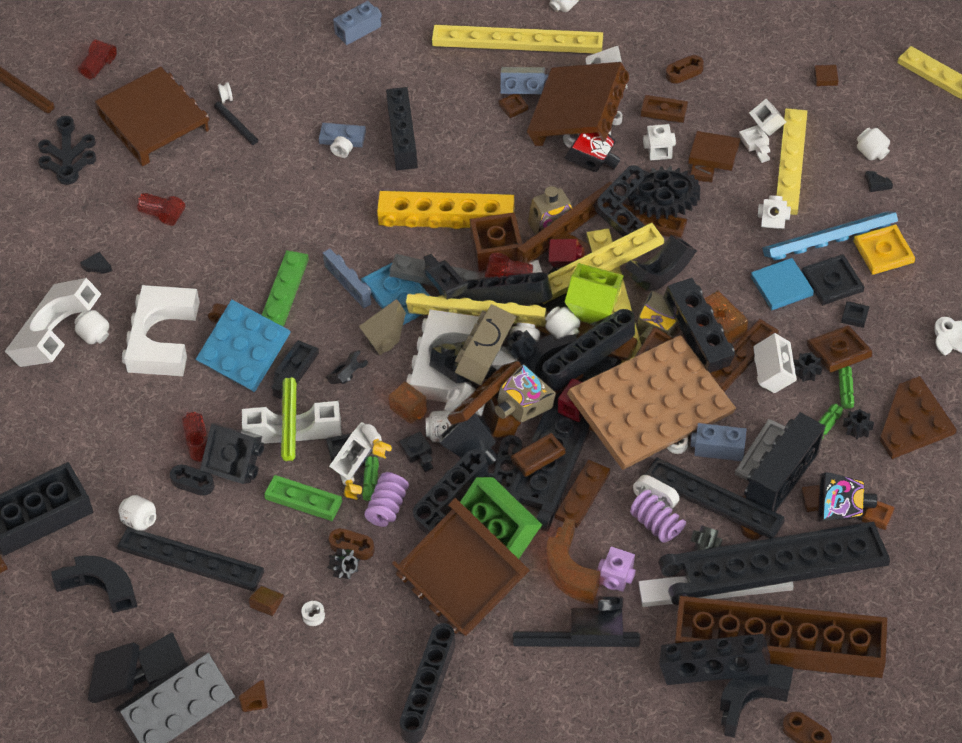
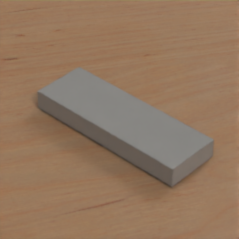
(759, 447)

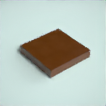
(714, 150)
(839, 348)

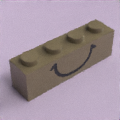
(484, 343)

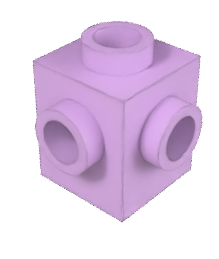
(617, 569)

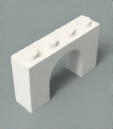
(152, 306)
(438, 329)
(35, 340)

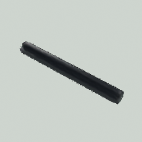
(563, 639)

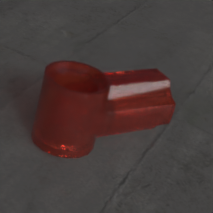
(98, 56)
(165, 209)
(502, 266)
(195, 435)

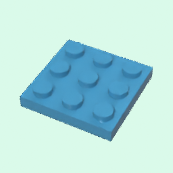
(243, 345)

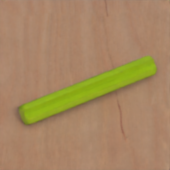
(288, 437)

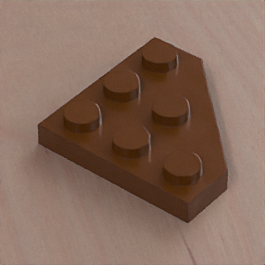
(914, 419)

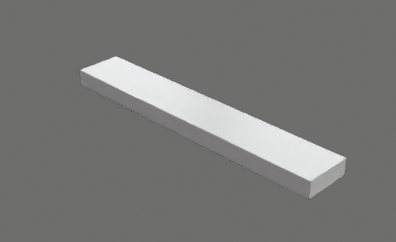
(656, 591)

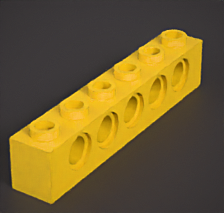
(439, 209)

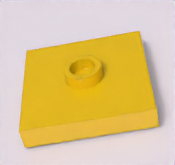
(884, 249)

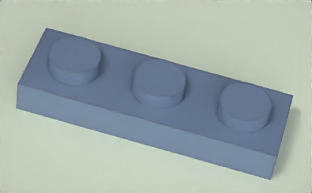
(347, 278)

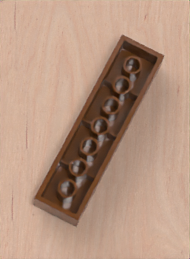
(793, 635)

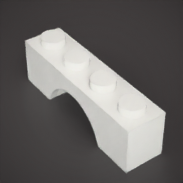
(318, 423)

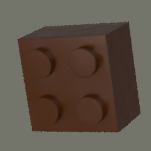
(494, 235)

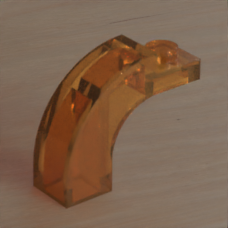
(568, 576)

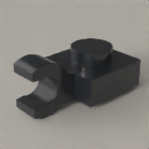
(343, 371)
(417, 449)

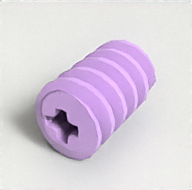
(386, 499)
(655, 518)

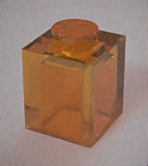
(408, 402)

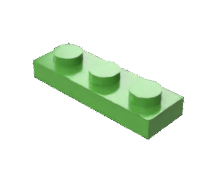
(303, 498)

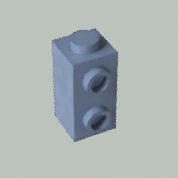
(357, 22)
(523, 80)
(719, 442)

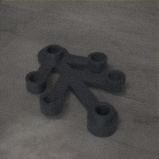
(67, 173)

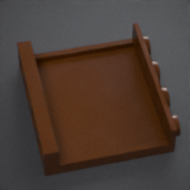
(579, 101)
(150, 113)
(461, 569)

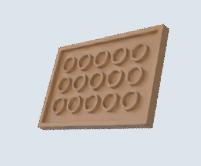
(651, 401)

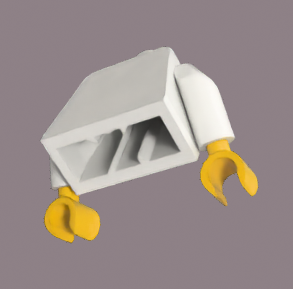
(353, 454)

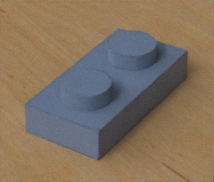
(353, 133)

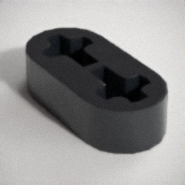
(191, 481)

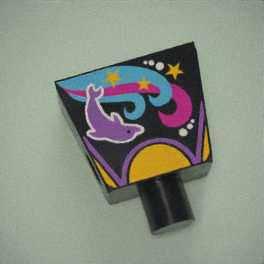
(842, 498)

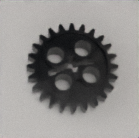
(665, 193)

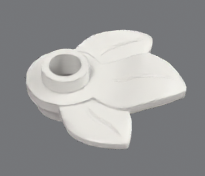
(948, 338)

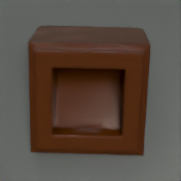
(265, 600)
(254, 698)

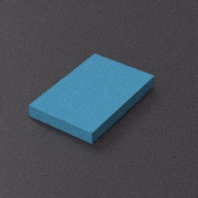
(387, 289)

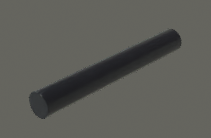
(244, 131)

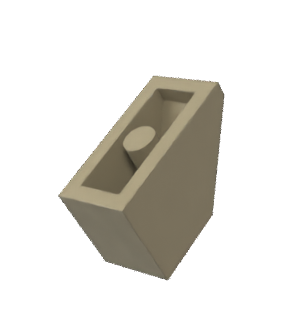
(385, 327)

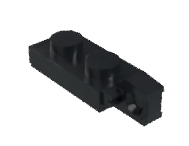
(444, 277)
(294, 365)

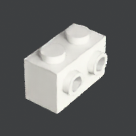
(774, 363)

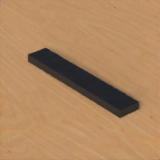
(717, 499)
(191, 559)

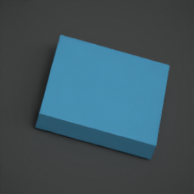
(782, 284)

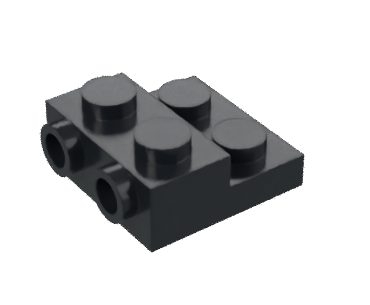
(444, 358)
(232, 453)

